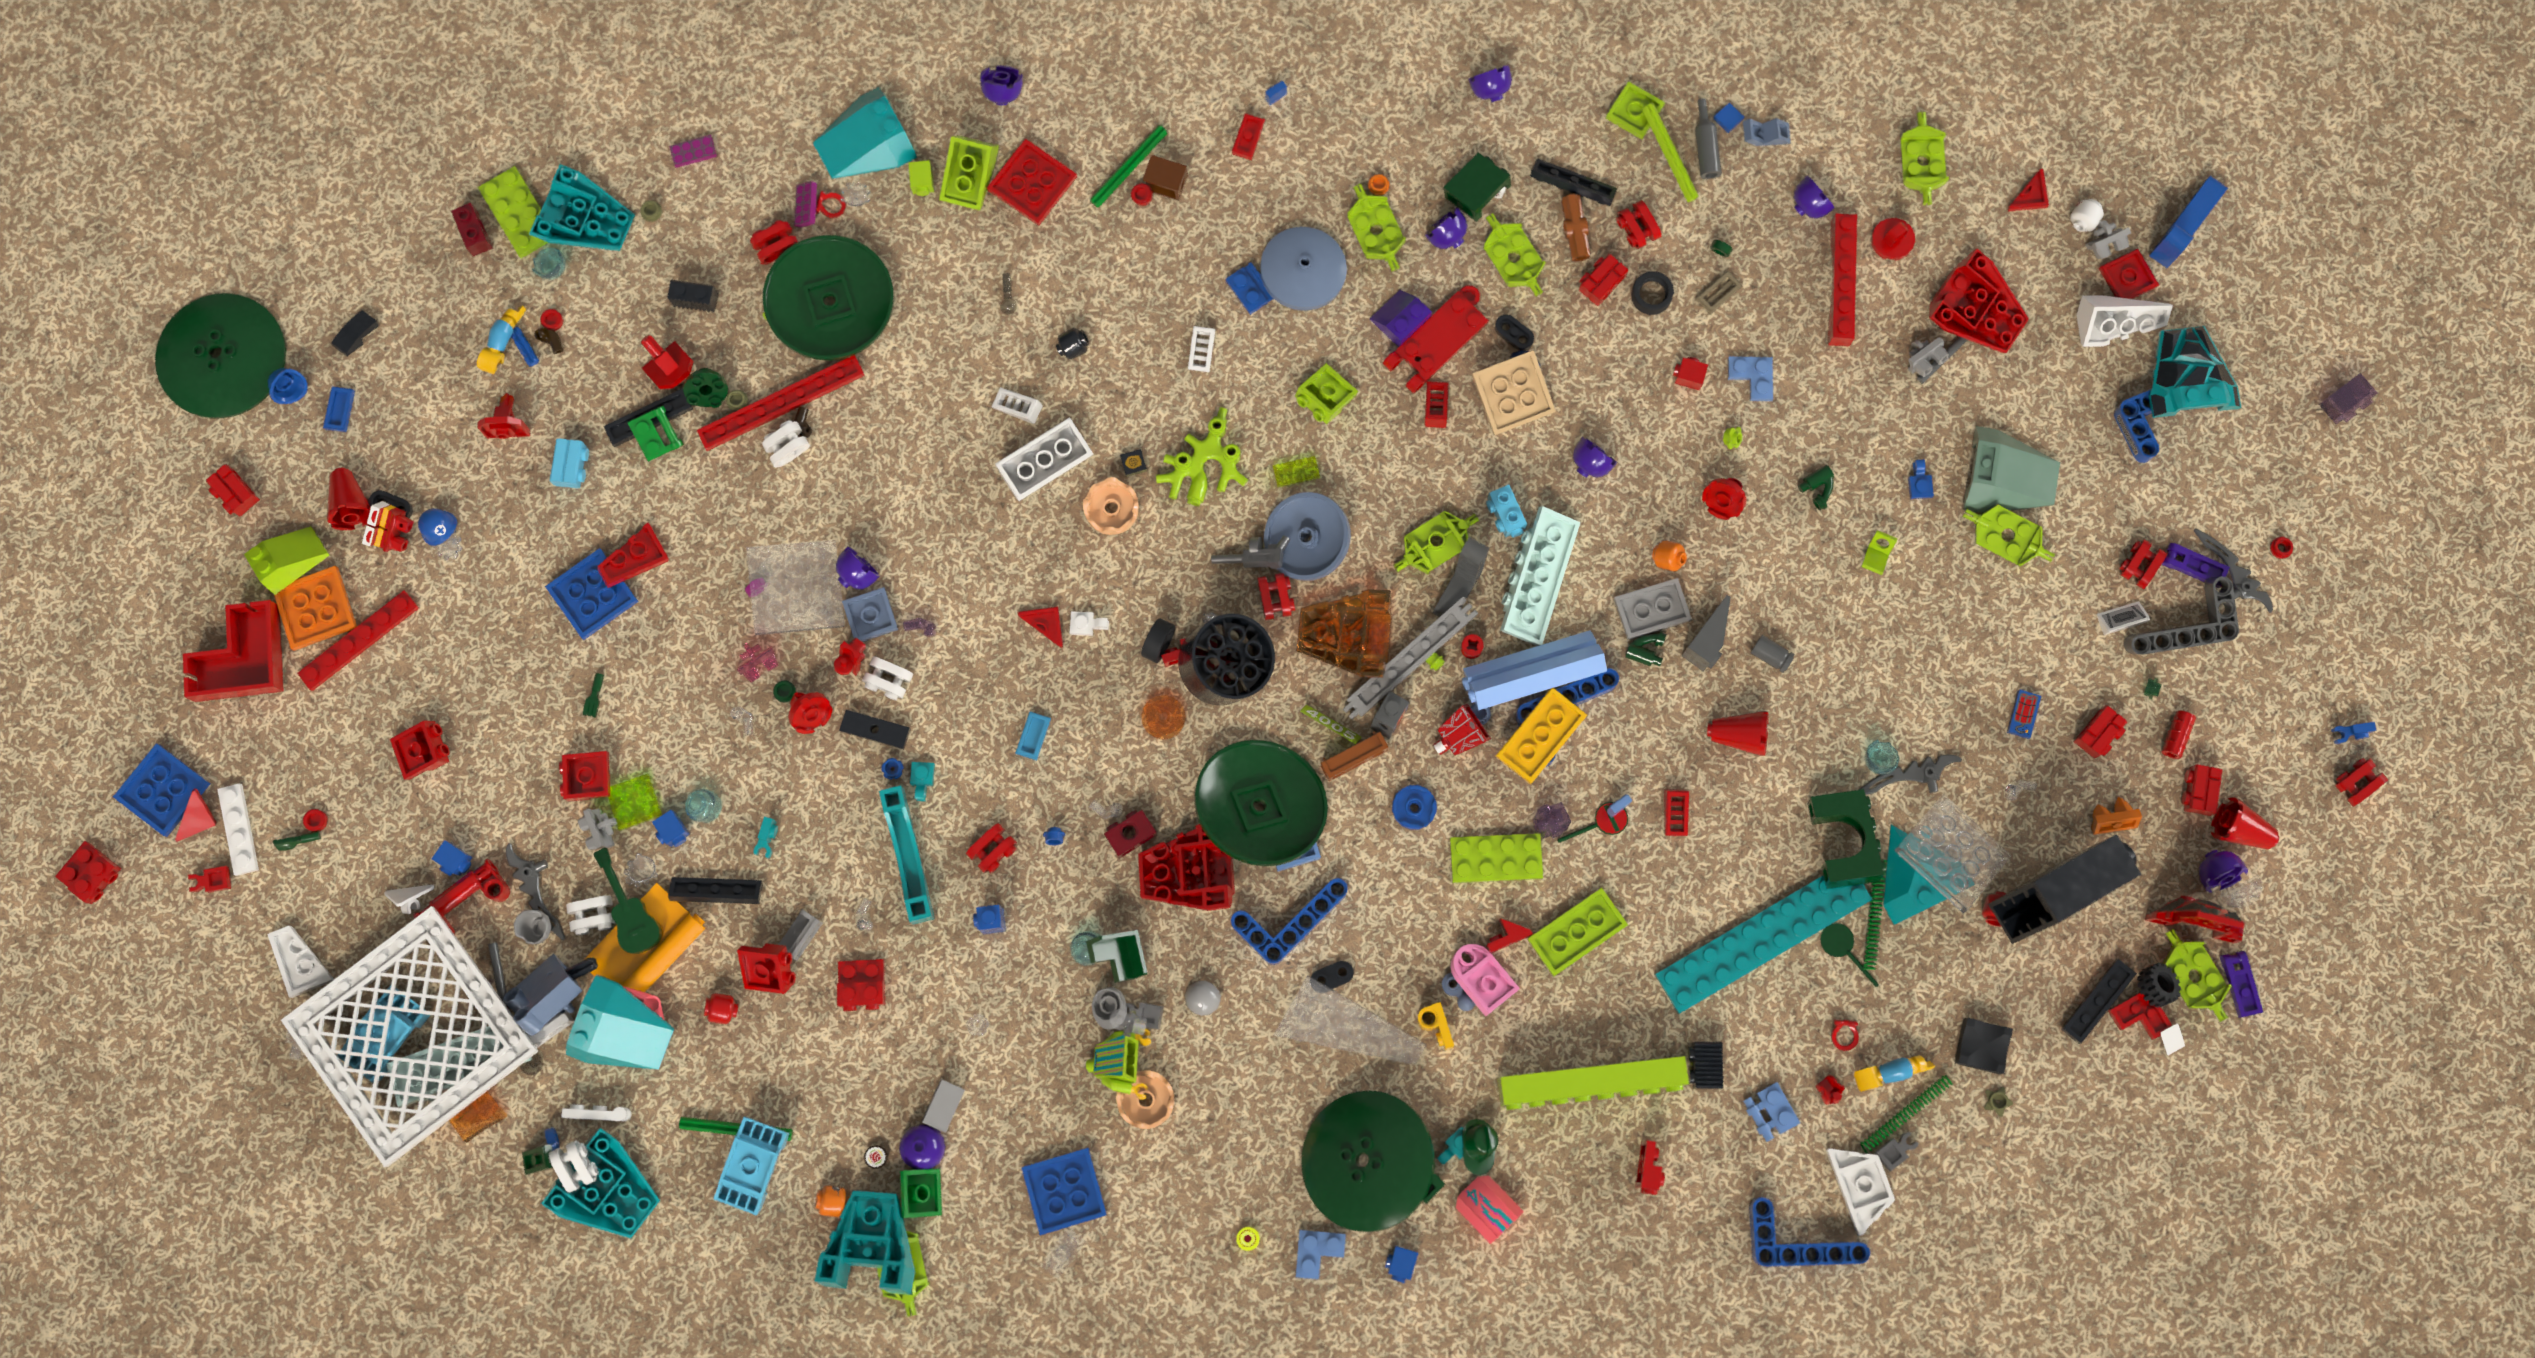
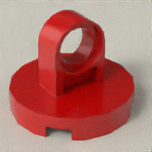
(1893, 239)
(1724, 498)
(809, 711)

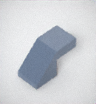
(1769, 133)

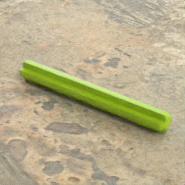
(1670, 152)

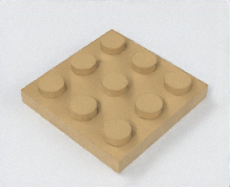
(1513, 392)

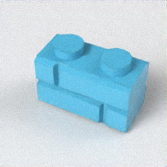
(569, 463)

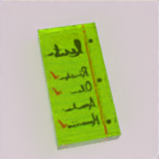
(1296, 471)

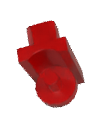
(850, 657)

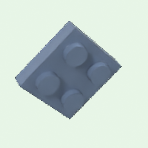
(870, 615)

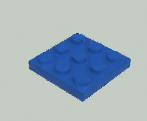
(587, 599)
(160, 789)
(1064, 1191)

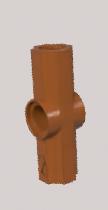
(1576, 227)

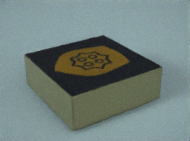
(1133, 463)

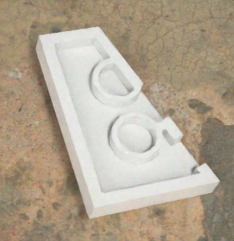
(297, 962)

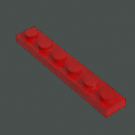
(358, 640)

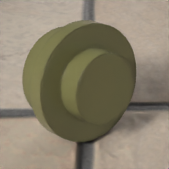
(651, 211)
(736, 400)

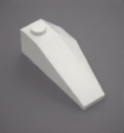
(2110, 317)

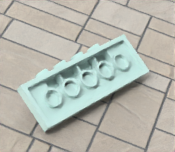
(1538, 575)
(435, 1071)

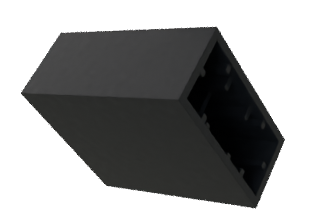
(2065, 888)

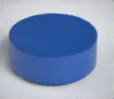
(552, 1138)

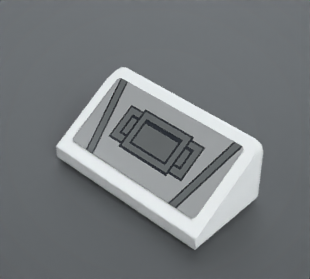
(2122, 618)

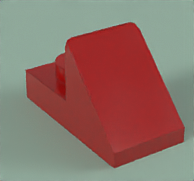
(1513, 934)

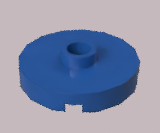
(1414, 795)

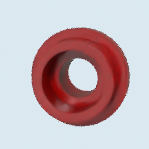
(2286, 543)

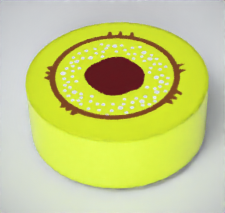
(1248, 1238)

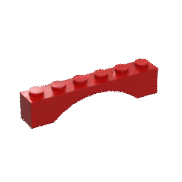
(1843, 299)

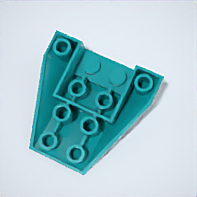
(581, 214)
(615, 1201)

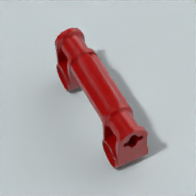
(483, 878)

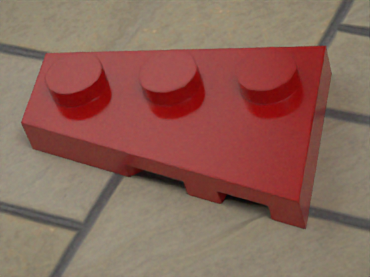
(633, 558)

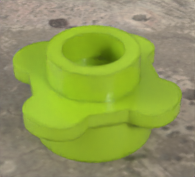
(1732, 437)

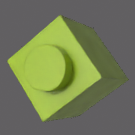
(921, 177)

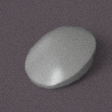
(1112, 1000)

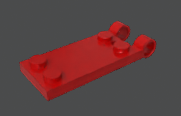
(1438, 340)

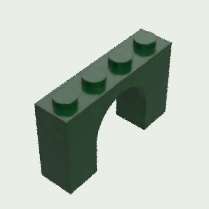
(1852, 809)

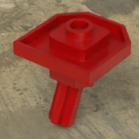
(667, 365)
(503, 423)

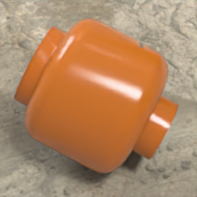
(1669, 555)
(831, 1201)

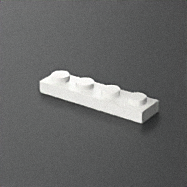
(238, 829)

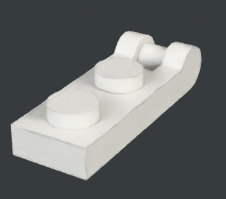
(597, 1113)

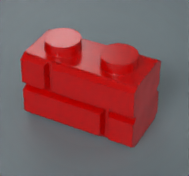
(1603, 279)
(232, 490)
(2101, 731)
(2202, 789)

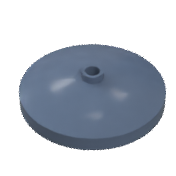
(1301, 285)
(1303, 517)

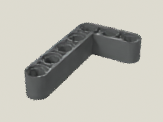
(1468, 570)
(2192, 632)

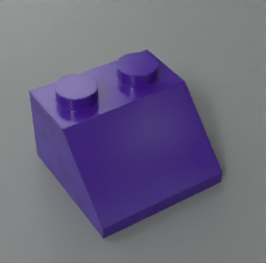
(1401, 317)

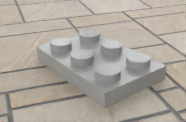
(1652, 609)

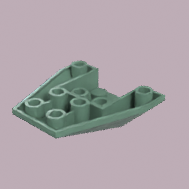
(2009, 474)

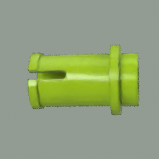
(1435, 662)

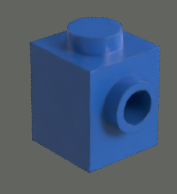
(670, 829)
(452, 859)
(1401, 1264)

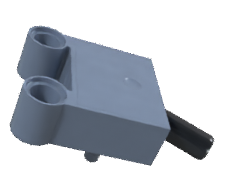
(546, 992)

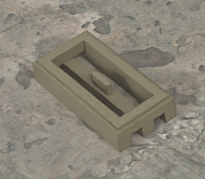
(1706, 304)

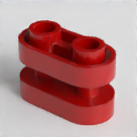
(1636, 236)
(773, 241)
(2140, 551)
(1285, 603)
(2362, 768)
(1005, 847)

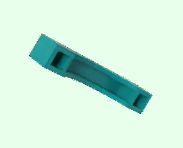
(907, 853)

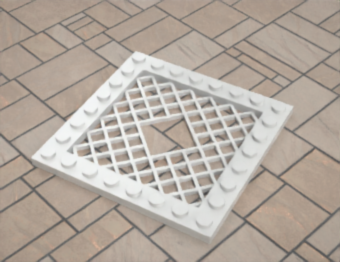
(302, 1026)

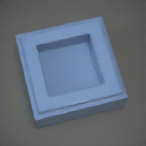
(1619, 805)

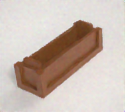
(1354, 756)

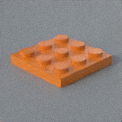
(315, 608)

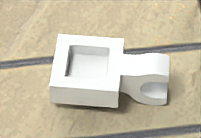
(1083, 623)

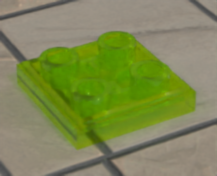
(634, 802)

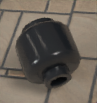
(1072, 343)

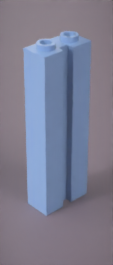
(1534, 670)

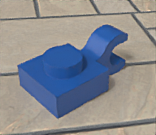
(1920, 484)
(2359, 731)

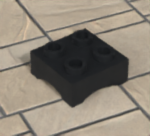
(1983, 1046)

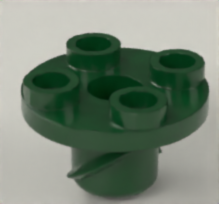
(705, 388)

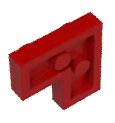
(2136, 1009)

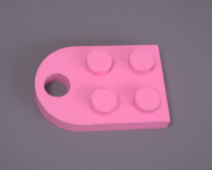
(1482, 978)

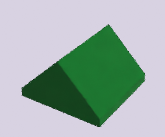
(921, 1193)

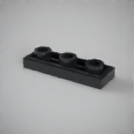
(862, 725)

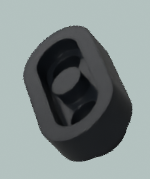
(1516, 331)
(391, 499)
(1331, 974)

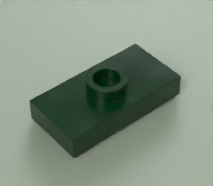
(537, 1159)

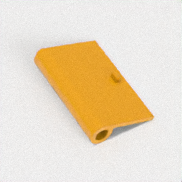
(644, 969)

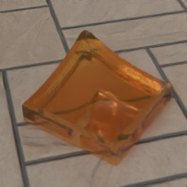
(477, 1117)

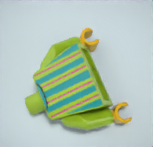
(1117, 1062)

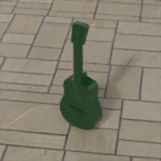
(635, 927)

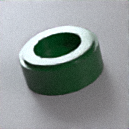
(1721, 248)

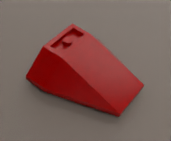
(1978, 304)

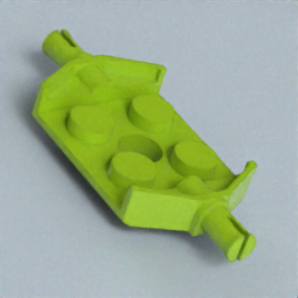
(1370, 212)
(1512, 239)
(2026, 540)
(1427, 557)
(2211, 987)
(920, 1278)

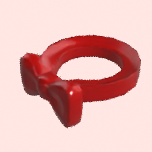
(820, 208)
(1838, 1025)

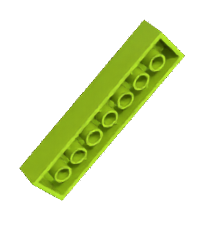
(1593, 1081)

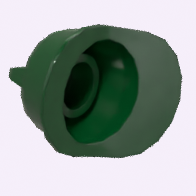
(1479, 1146)

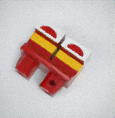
(385, 527)

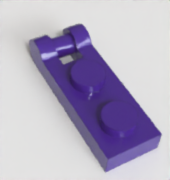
(2194, 564)
(2242, 984)

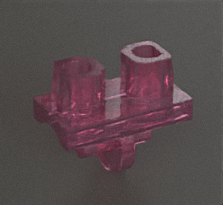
(766, 657)

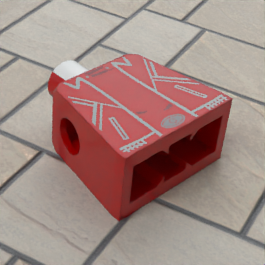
(1461, 732)

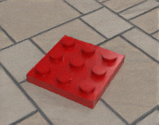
(1032, 182)

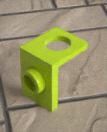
(1876, 555)

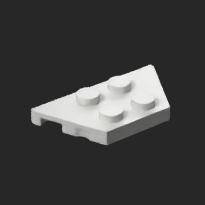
(1862, 1186)

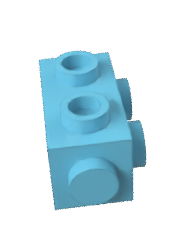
(1507, 511)

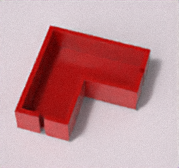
(248, 663)

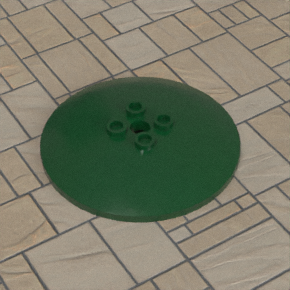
(821, 269)
(238, 377)
(1266, 775)
(1398, 1163)

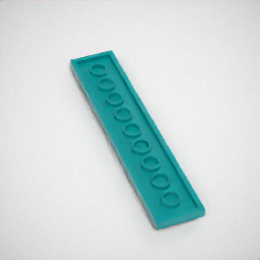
(1758, 941)

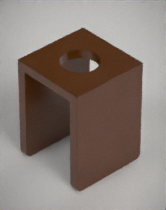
(1165, 177)

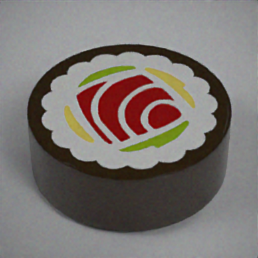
(876, 1157)

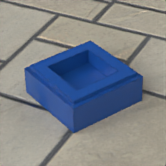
(1275, 92)
(1728, 117)

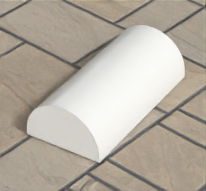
(1043, 459)

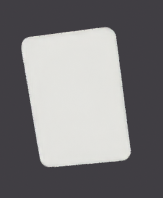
(2172, 1039)

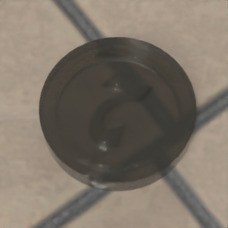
(533, 1066)

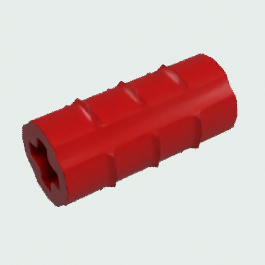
(2178, 734)

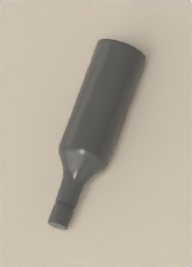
(1707, 144)

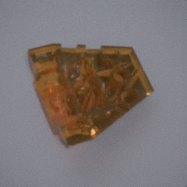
(1349, 632)

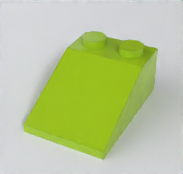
(968, 171)
(286, 558)

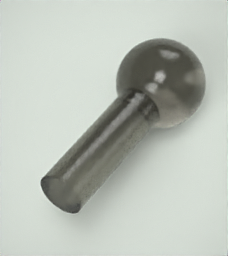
(1007, 305)

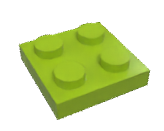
(1628, 110)

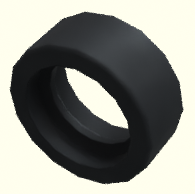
(1647, 308)
(1158, 640)

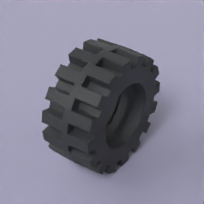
(2159, 985)

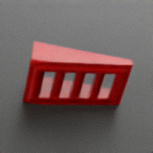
(1436, 418)
(1668, 793)

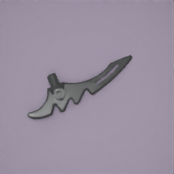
(2243, 586)
(1926, 773)
(529, 874)

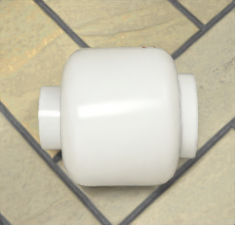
(2087, 215)

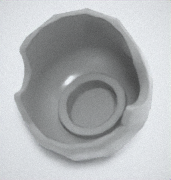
(532, 926)
(1202, 998)

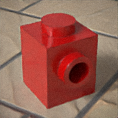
(1690, 373)

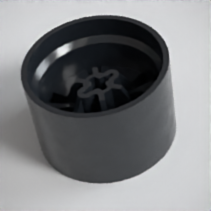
(1194, 668)

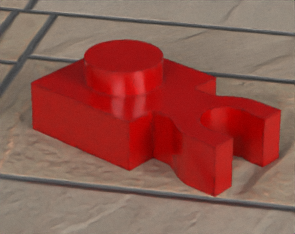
(213, 880)

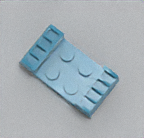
(399, 1028)
(750, 1165)

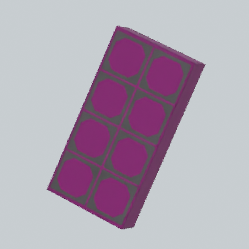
(693, 151)
(805, 204)

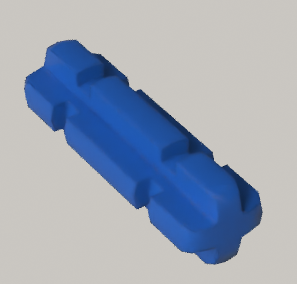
(524, 347)

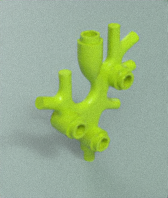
(1203, 450)

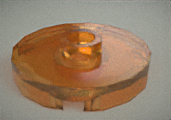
(1166, 728)

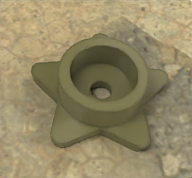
(2001, 1096)

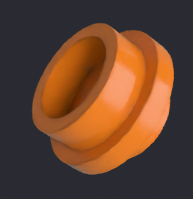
(1378, 185)

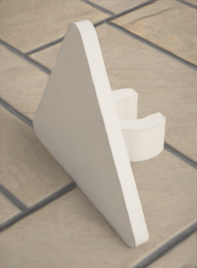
(407, 897)

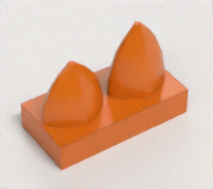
(2122, 819)

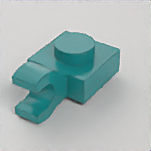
(921, 776)
(767, 832)
(1455, 1147)

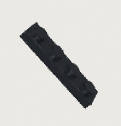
(1573, 182)
(675, 406)
(715, 890)
(2098, 1001)

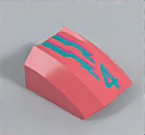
(1487, 1208)

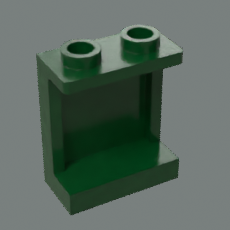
(1476, 185)

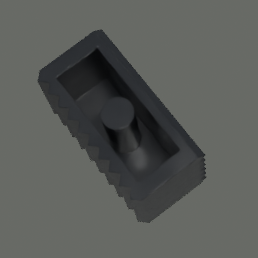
(692, 295)
(1706, 1065)

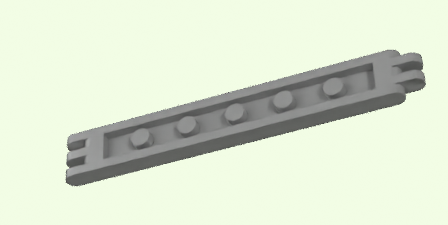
(1410, 658)

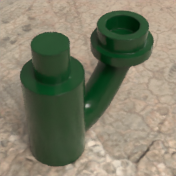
(1819, 477)
(1642, 655)

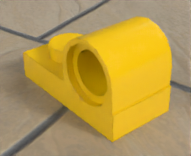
(1444, 1036)

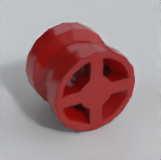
(1469, 650)

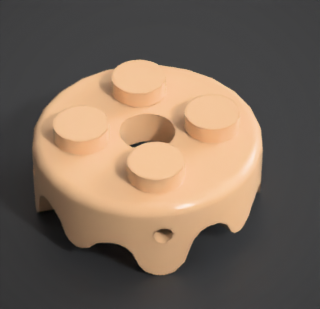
(1106, 492)
(1157, 1112)

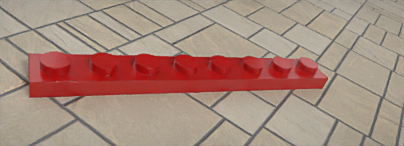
(780, 403)

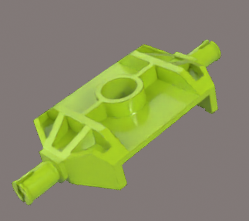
(1928, 143)

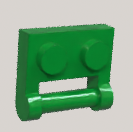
(648, 436)

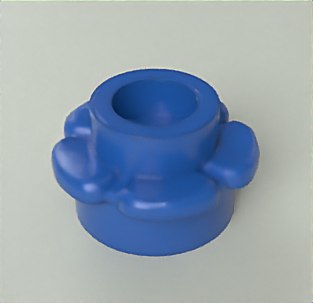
(886, 768)
(1054, 836)

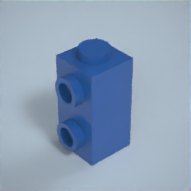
(989, 919)

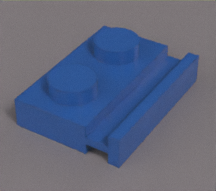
(1249, 288)

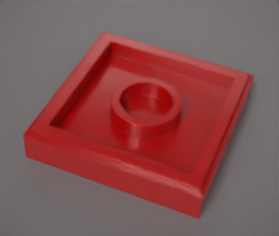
(2129, 275)

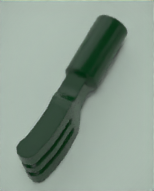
(592, 702)
(291, 842)

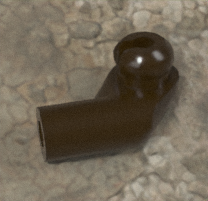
(550, 337)
(800, 417)

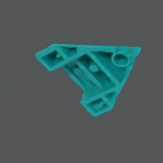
(1905, 888)

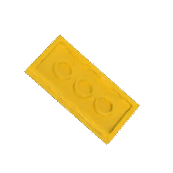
(1541, 735)

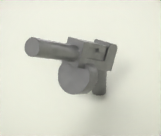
(1256, 555)

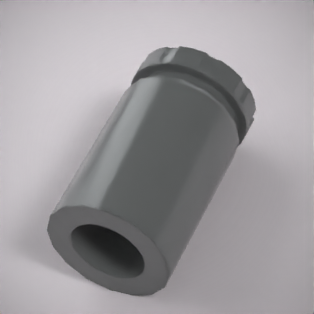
(1772, 653)

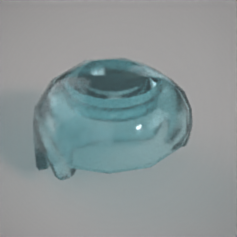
(552, 259)
(1886, 762)
(703, 806)
(1079, 948)

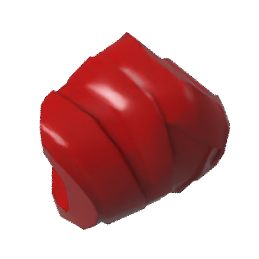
(1830, 1090)

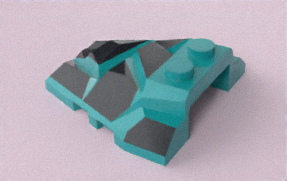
(2190, 374)

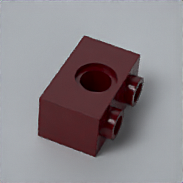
(472, 229)
(1124, 845)

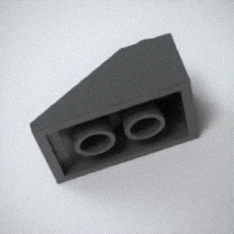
(1705, 647)

